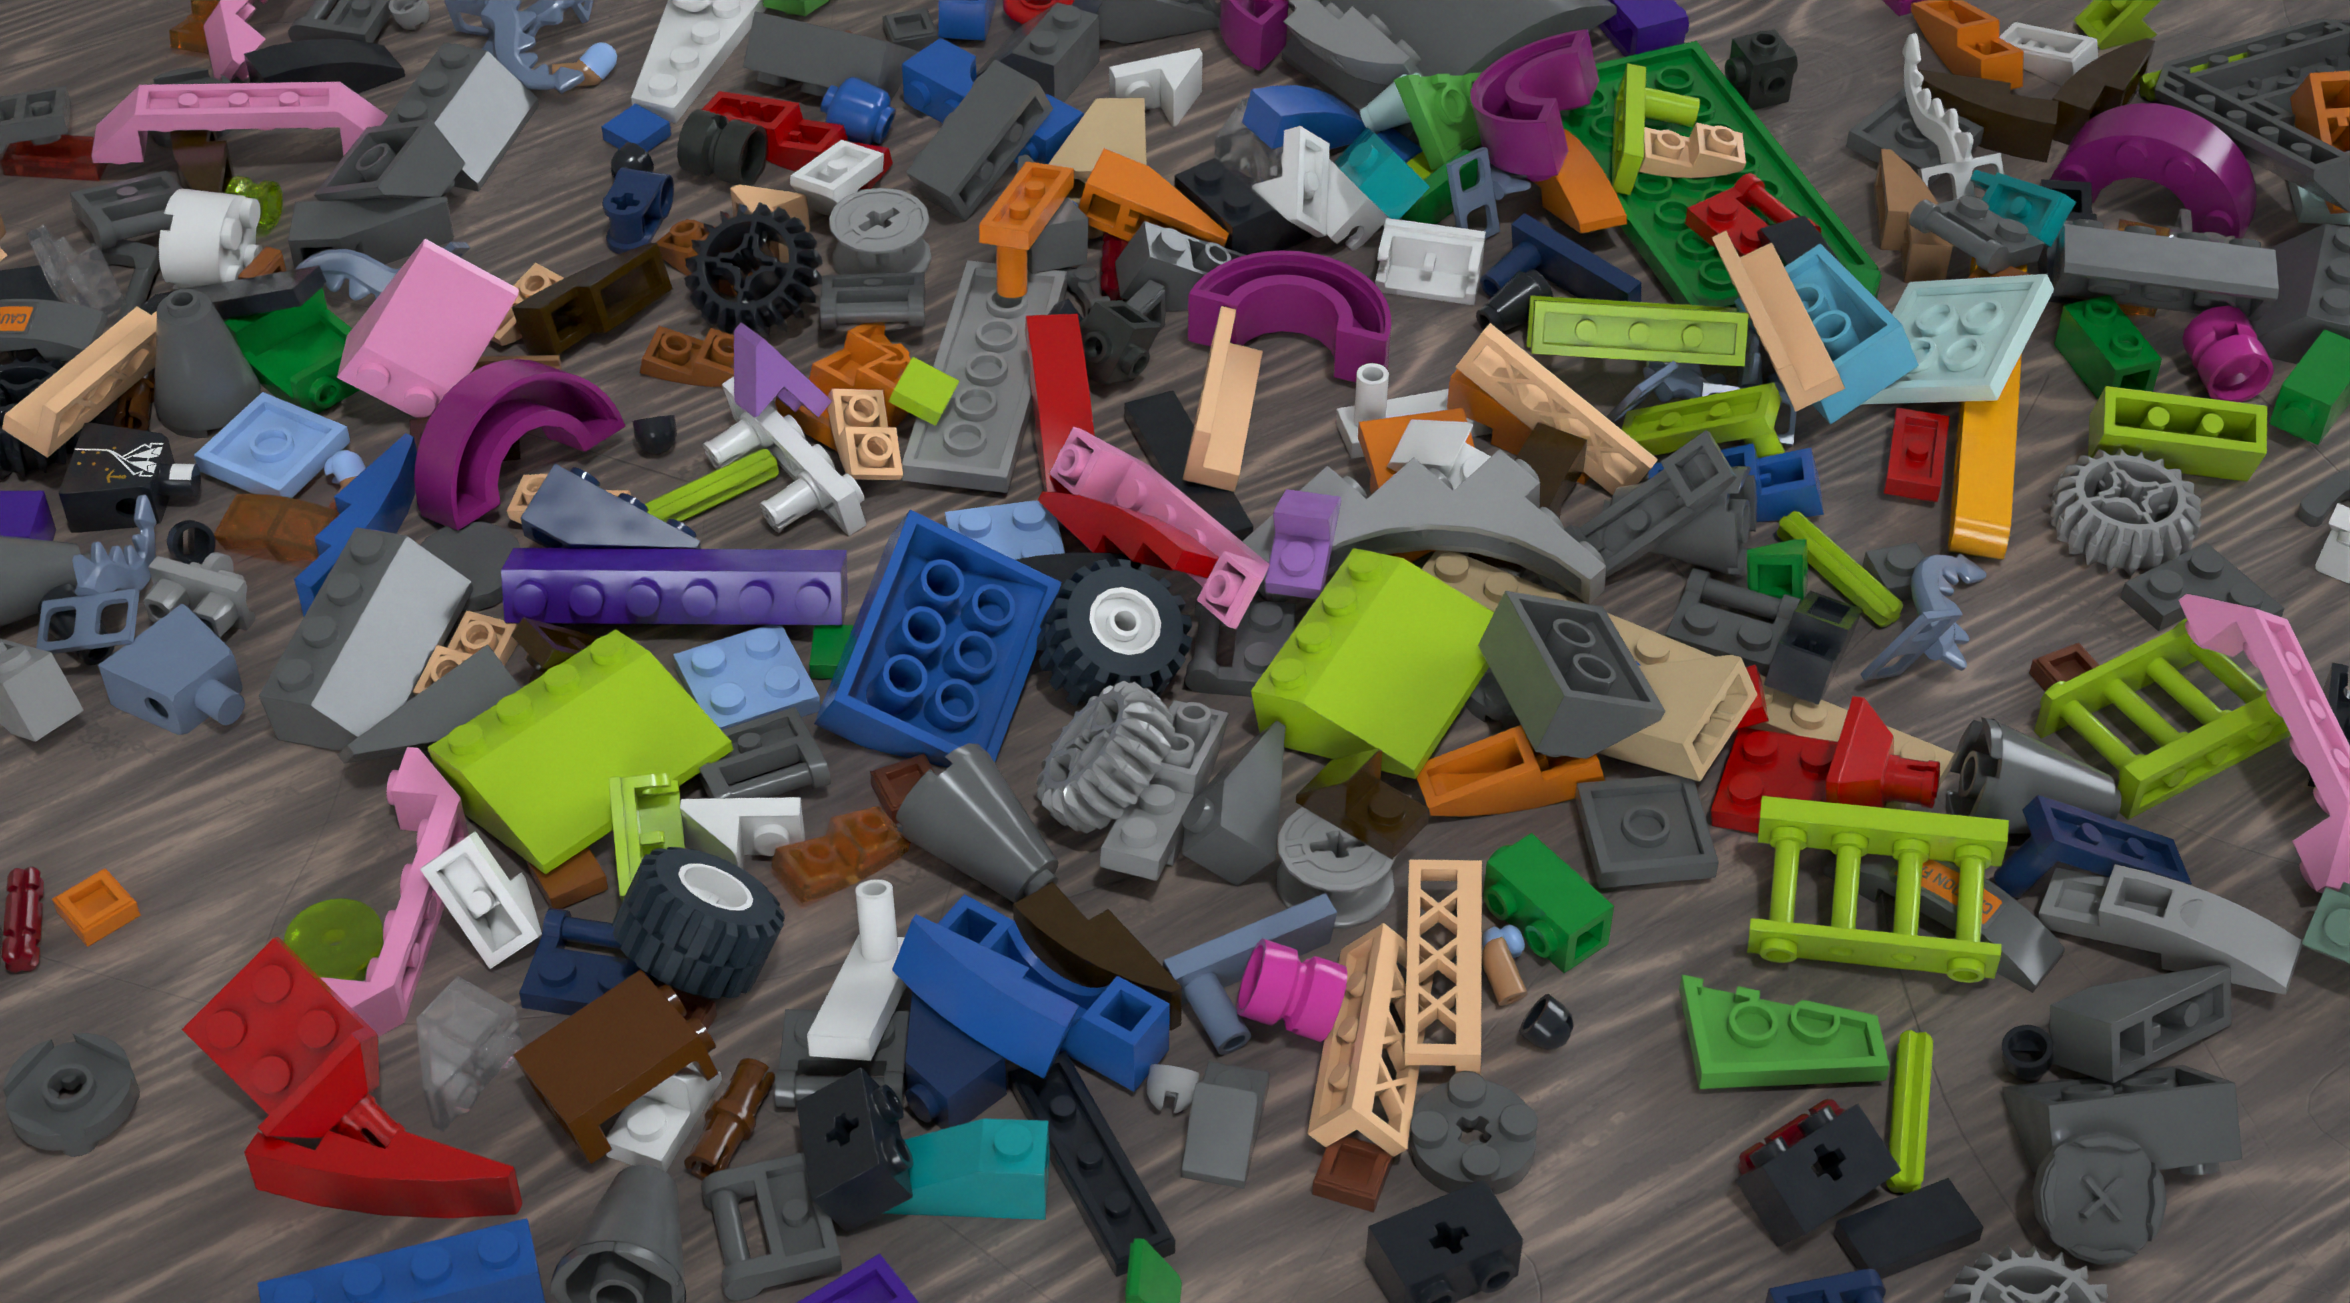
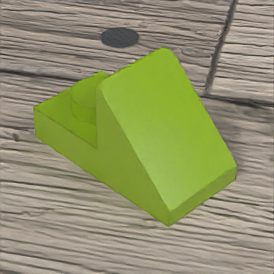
(2116, 21)

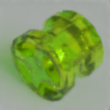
(268, 195)

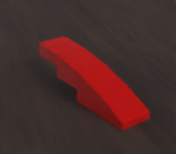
(790, 137)
(1057, 387)
(1128, 532)
(403, 1180)

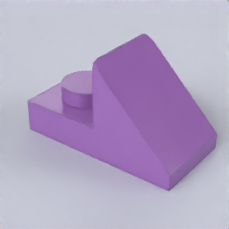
(765, 373)
(1302, 543)

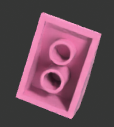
(425, 330)

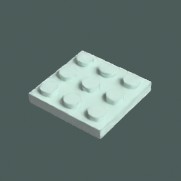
(1965, 336)

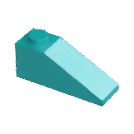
(1381, 174)
(980, 1170)

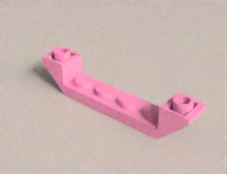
(231, 37)
(217, 107)
(1112, 476)
(2308, 716)
(435, 811)

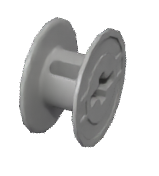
(861, 233)
(1330, 861)

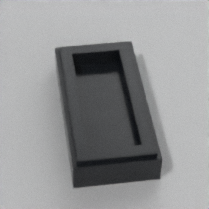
(1909, 1229)

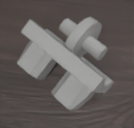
(206, 589)

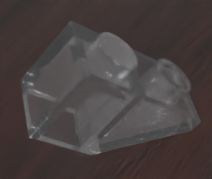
(462, 1047)

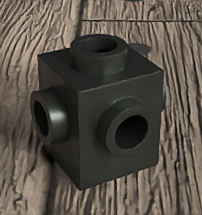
(1761, 68)
(1116, 341)

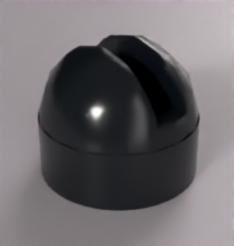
(631, 157)
(655, 433)
(200, 541)
(1547, 1023)
(2027, 1052)

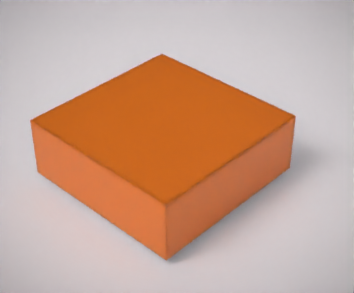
(96, 907)

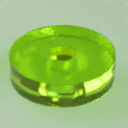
(336, 921)

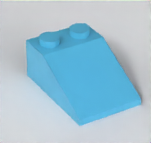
(1854, 327)

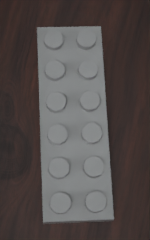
(990, 409)

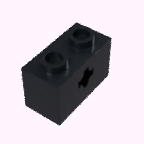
(855, 1149)
(1848, 1164)
(1445, 1248)

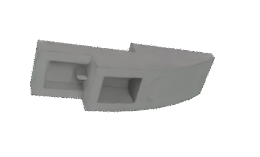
(1351, 41)
(1153, 828)
(2172, 919)

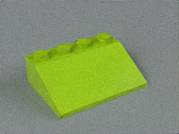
(1376, 665)
(544, 755)

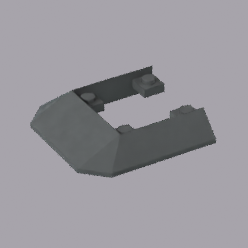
(2254, 105)

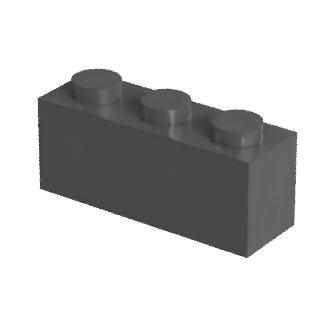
(979, 140)

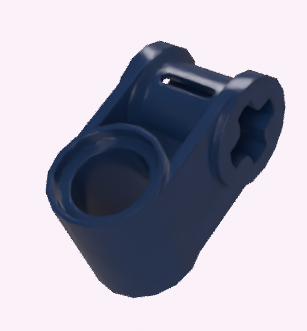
(636, 207)

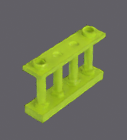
(1637, 331)
(2183, 756)
(1911, 840)

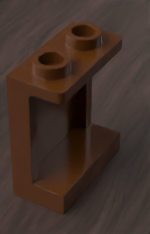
(613, 1057)

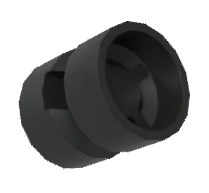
(728, 148)

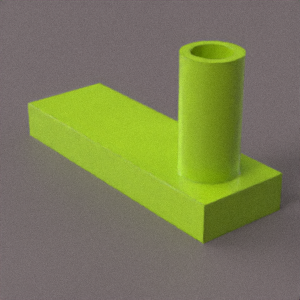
(1631, 107)
(1726, 415)

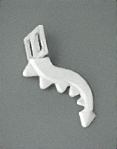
(1941, 129)

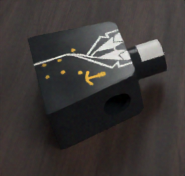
(115, 468)

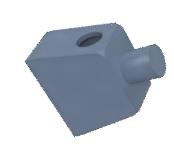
(175, 675)

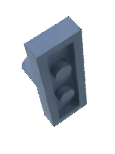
(1222, 962)

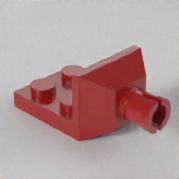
(1851, 771)
(295, 1050)

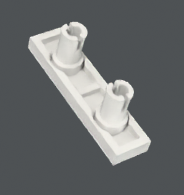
(810, 467)

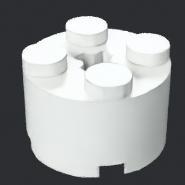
(208, 238)

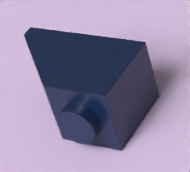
(949, 1071)

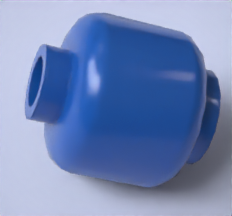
(861, 110)

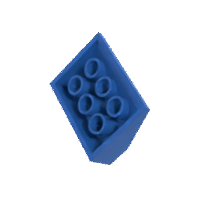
(937, 646)

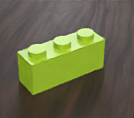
(2184, 431)

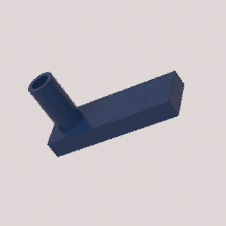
(1561, 263)
(2086, 842)

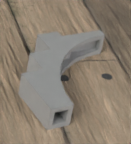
(1486, 515)

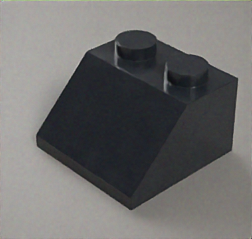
(1235, 206)

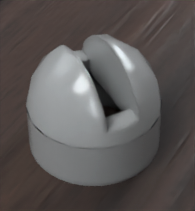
(410, 18)
(1171, 1082)

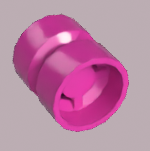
(2227, 354)
(1300, 992)

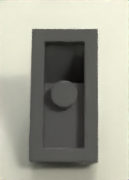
(1224, 1124)

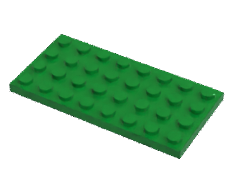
(1659, 204)

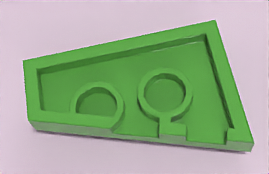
(1440, 114)
(1771, 1043)

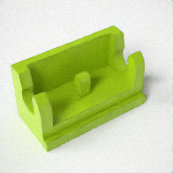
(643, 819)

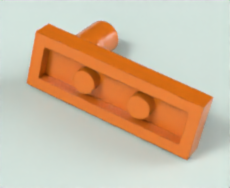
(1020, 218)

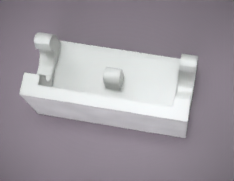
(1348, 209)
(1430, 261)

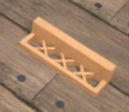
(1781, 323)
(85, 384)
(1541, 397)
(1223, 409)
(1466, 974)
(1351, 1054)

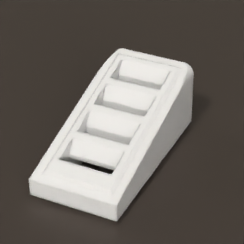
(2051, 52)

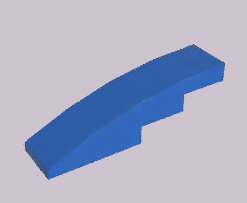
(372, 501)

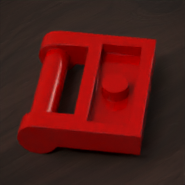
(1730, 213)

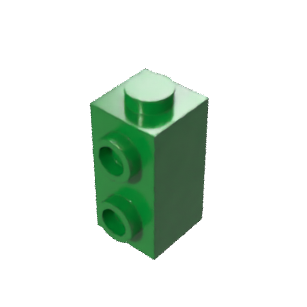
(2106, 347)
(2315, 390)
(1547, 902)

